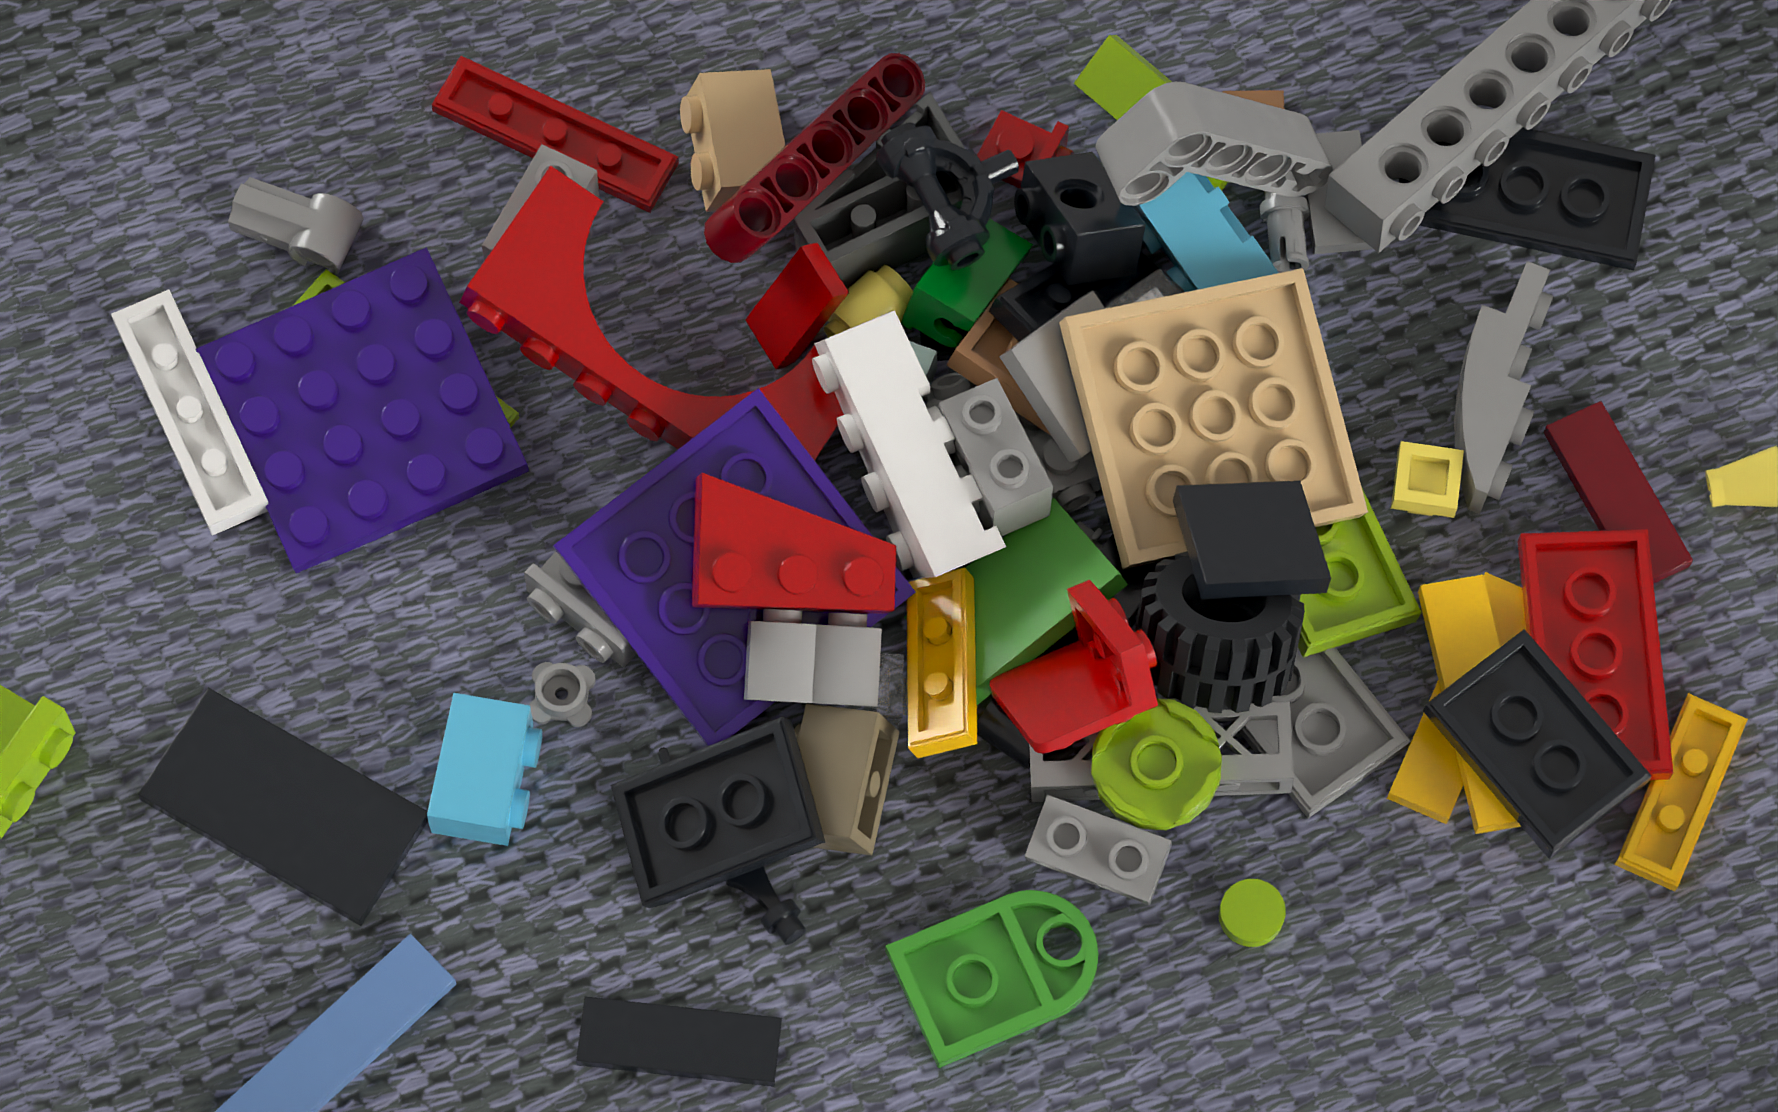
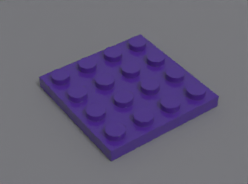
(363, 410)
(641, 555)

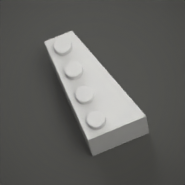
(904, 448)

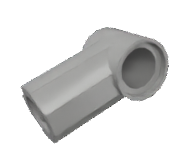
(307, 228)

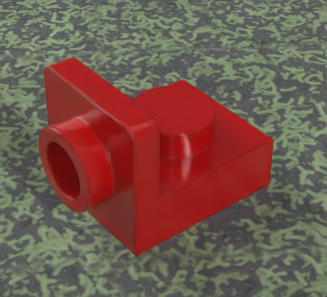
(1024, 141)

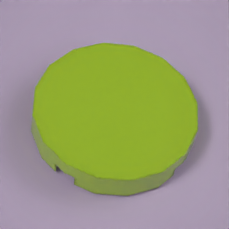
(1146, 781)

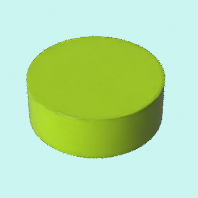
(1252, 912)

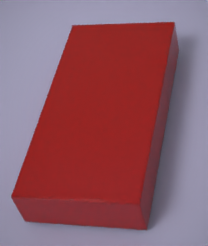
(796, 305)

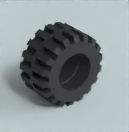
(1217, 648)

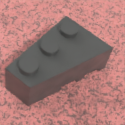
(871, 218)

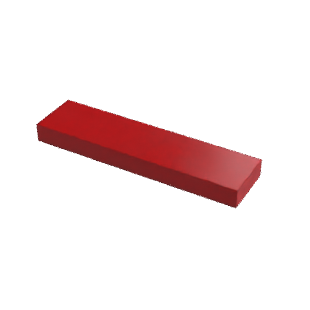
(529, 118)

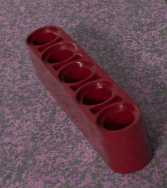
(814, 158)

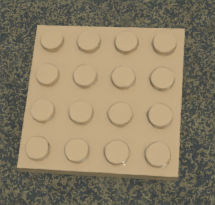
(1209, 394)

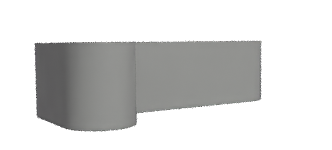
(1214, 136)

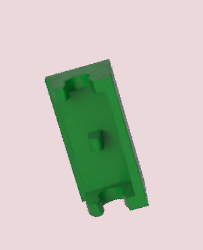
(967, 292)

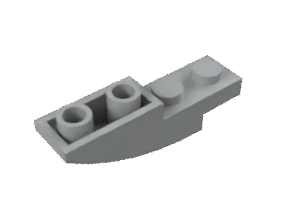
(1490, 388)

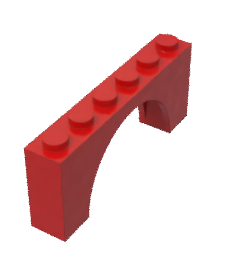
(539, 298)

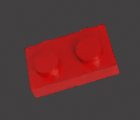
(1084, 684)

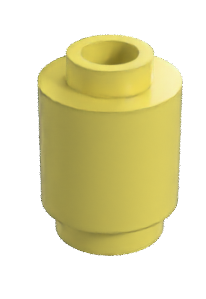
(870, 298)

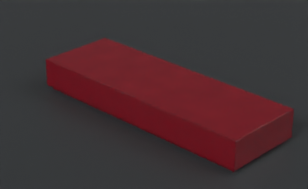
(1615, 485)

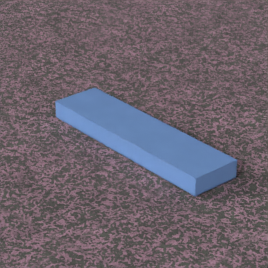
(347, 1034)

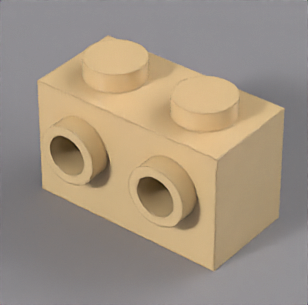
(732, 130)

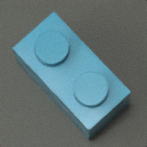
(482, 770)

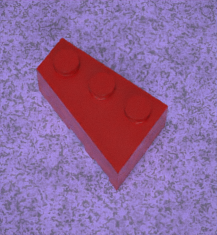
(783, 558)

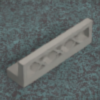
(1240, 773)

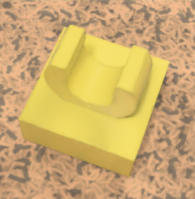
(1427, 479)

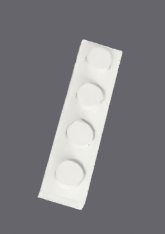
(190, 412)

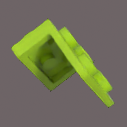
(30, 745)

